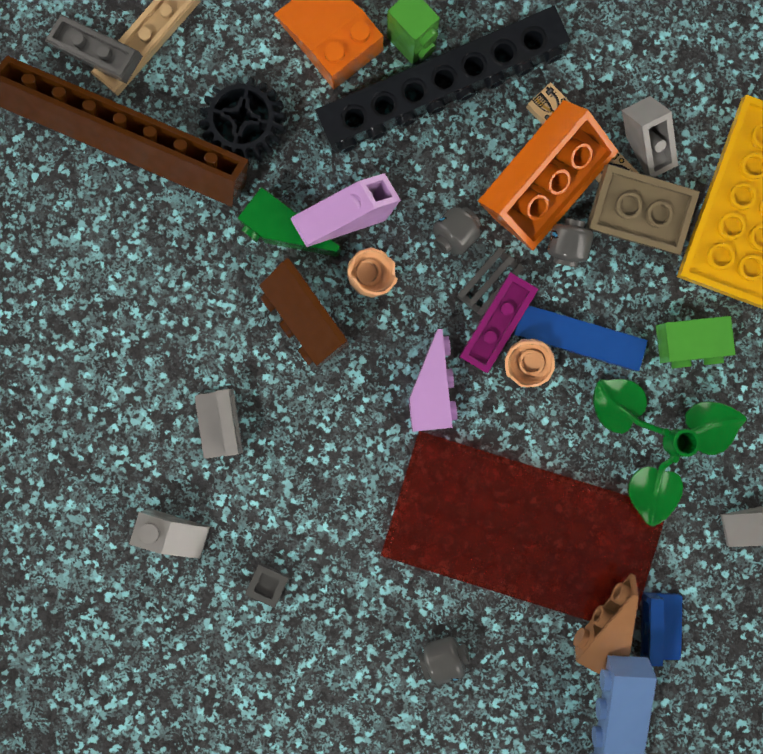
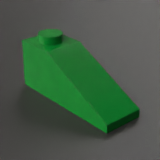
(271, 221)

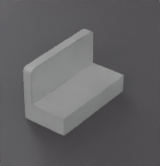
(218, 424)

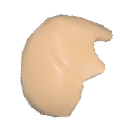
(371, 272)
(529, 363)

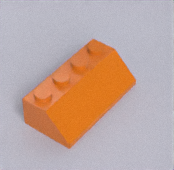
(549, 174)

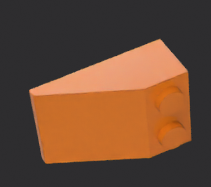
(332, 35)

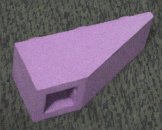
(347, 211)
(430, 398)

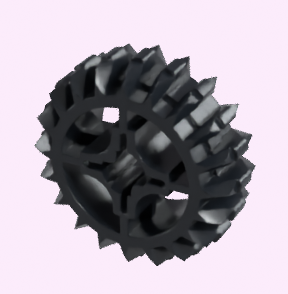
(246, 95)

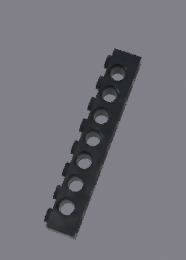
(542, 28)

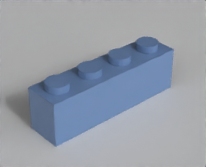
(624, 706)

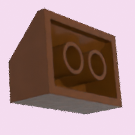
(302, 314)

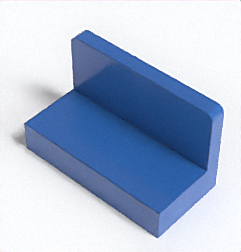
(661, 627)

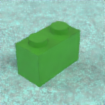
(413, 29)
(695, 340)

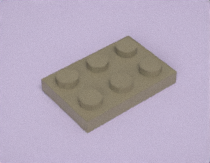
(642, 209)

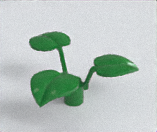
(711, 432)

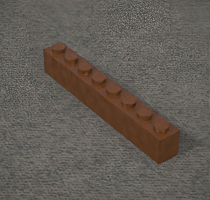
(121, 132)

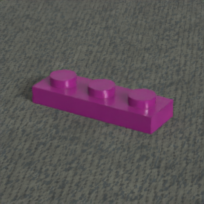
(498, 322)

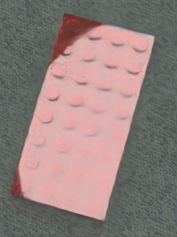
(517, 528)

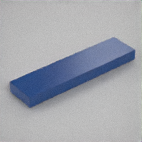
(582, 338)

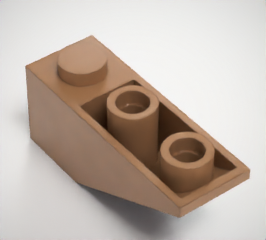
(610, 628)

